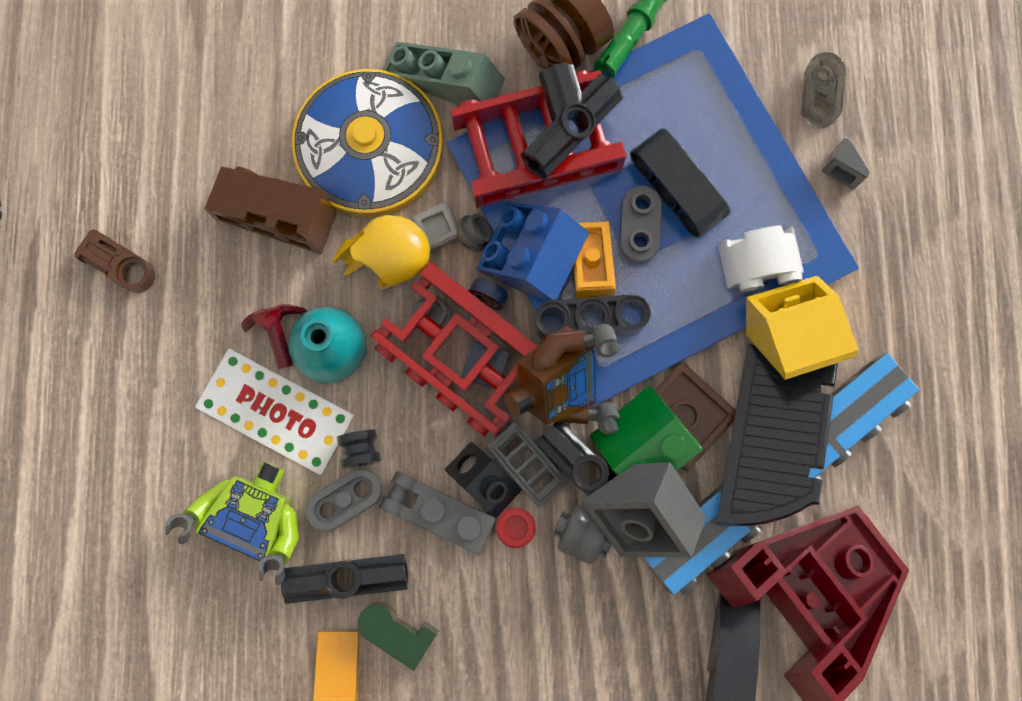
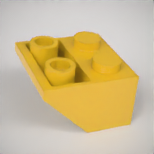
(800, 327)

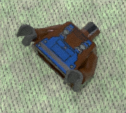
(560, 379)

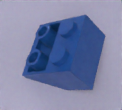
(533, 249)

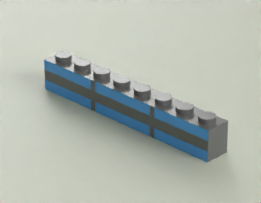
(857, 410)

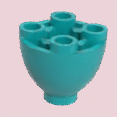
(339, 353)

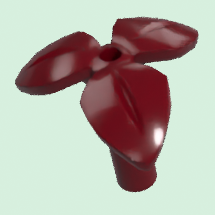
(270, 320)

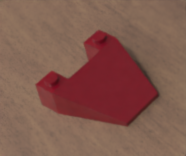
(832, 587)

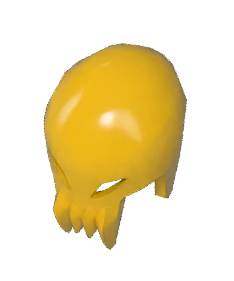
(389, 247)

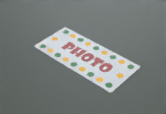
(274, 411)

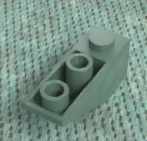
(446, 72)

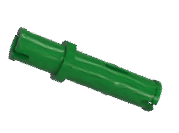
(639, 19)

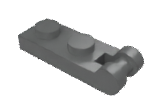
(439, 513)

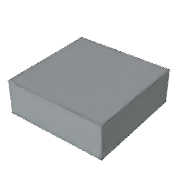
(438, 226)

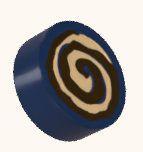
(489, 293)

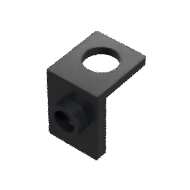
(484, 481)

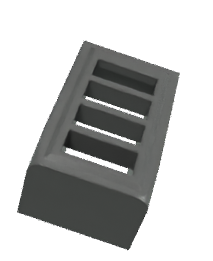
(506, 438)

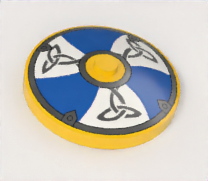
(368, 142)

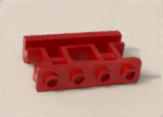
(480, 327)

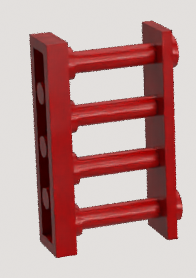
(497, 187)

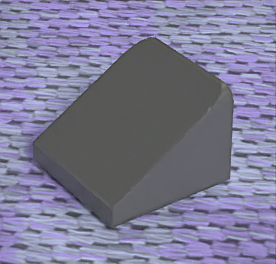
(846, 165)

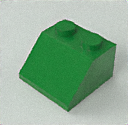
(647, 435)

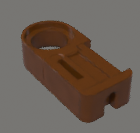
(113, 260)

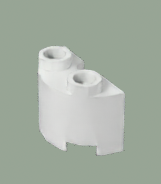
(760, 257)

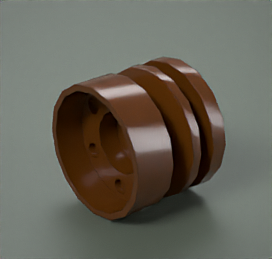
(563, 30)

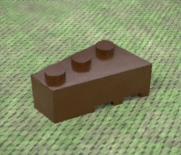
(272, 208)

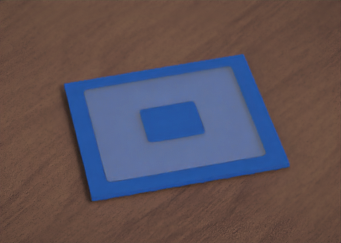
(711, 108)

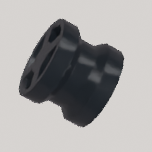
(358, 448)

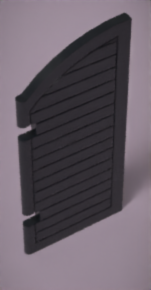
(775, 442)

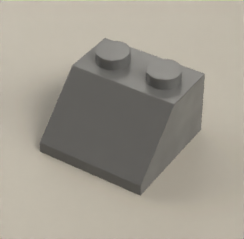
(647, 512)

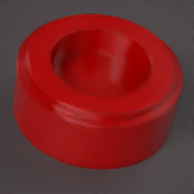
(515, 527)

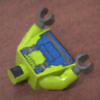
(246, 519)

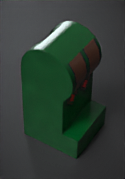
(393, 635)

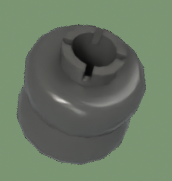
(581, 535)

